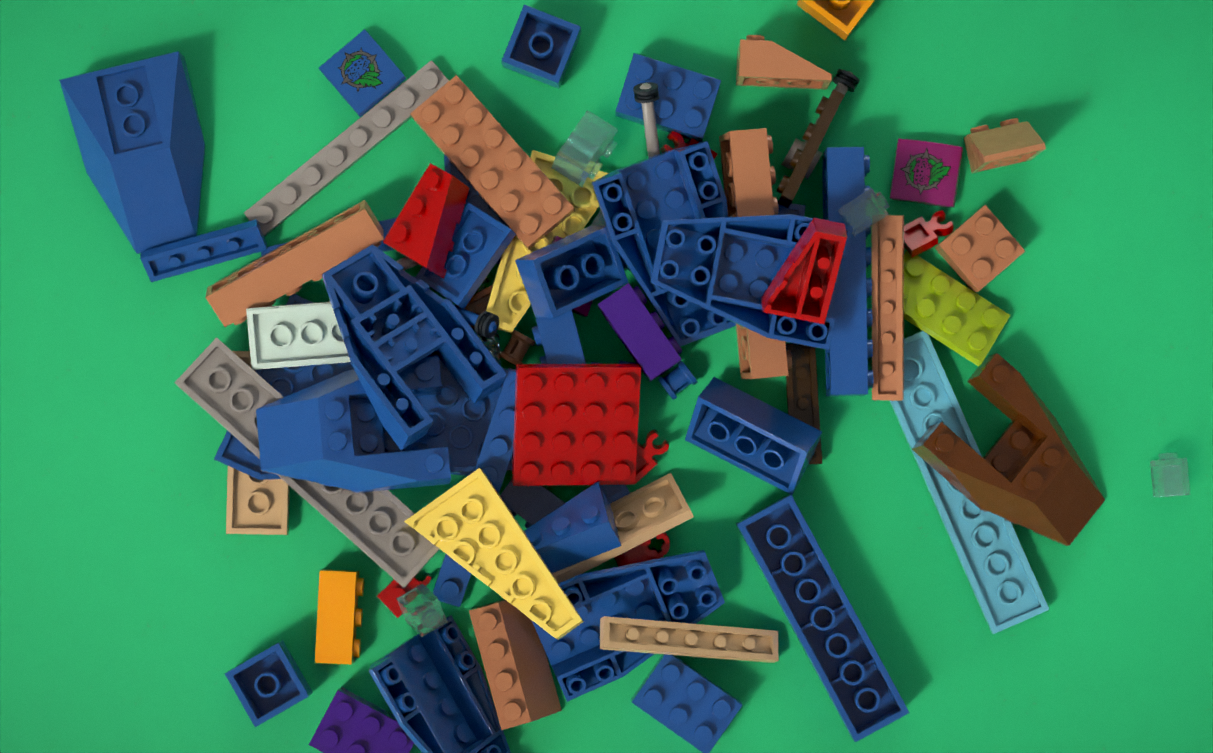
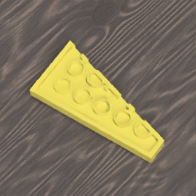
(508, 294)

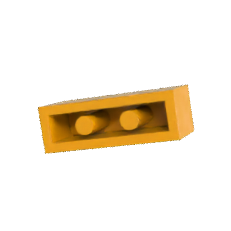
(338, 616)

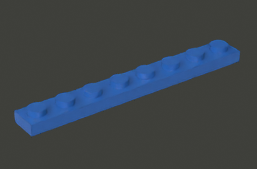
(494, 461)

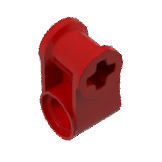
(643, 552)

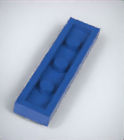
(203, 250)

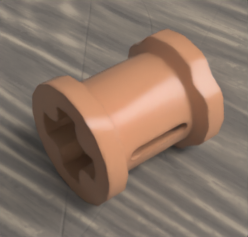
(516, 348)

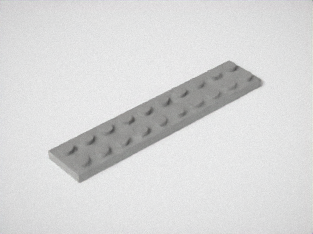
(371, 520)

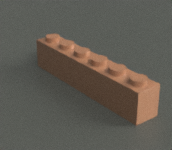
(294, 264)

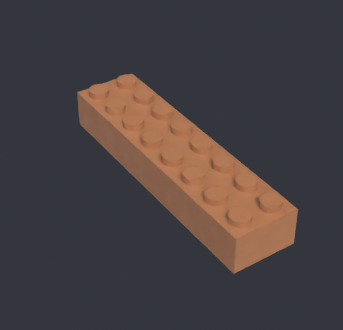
(749, 193)

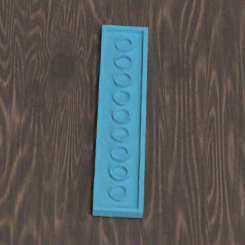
(980, 538)

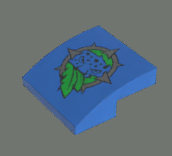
(362, 73)

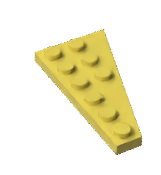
(487, 541)

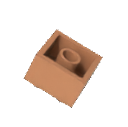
(979, 249)

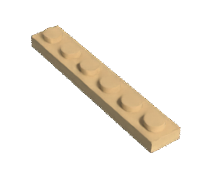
(688, 639)

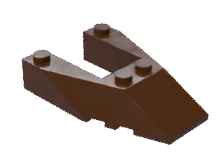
(1028, 472)

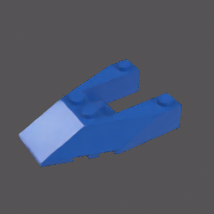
(394, 323)
(338, 440)

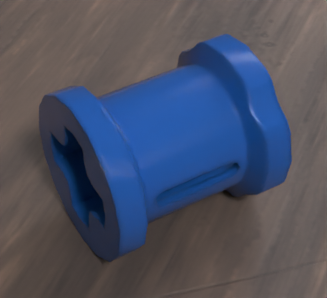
(677, 380)

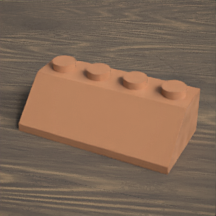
(514, 664)

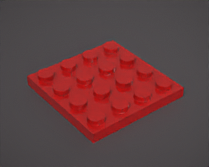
(575, 424)

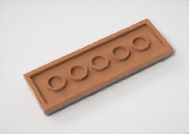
(492, 162)

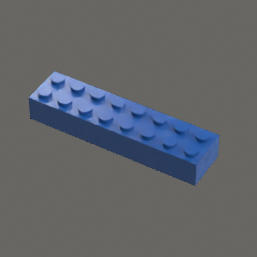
(849, 351)
(822, 618)

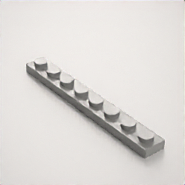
(346, 149)

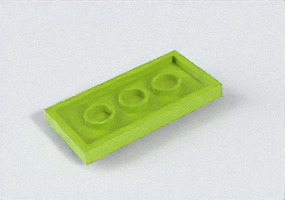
(950, 310)

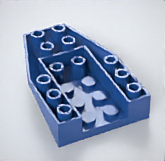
(142, 146)

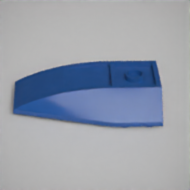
(636, 202)
(731, 264)
(657, 589)
(440, 694)

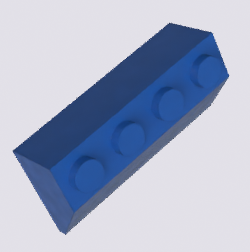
(752, 435)

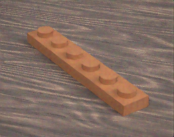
(888, 308)

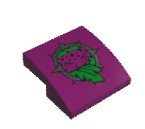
(926, 172)

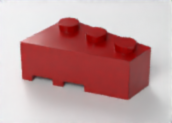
(429, 220)
(809, 274)

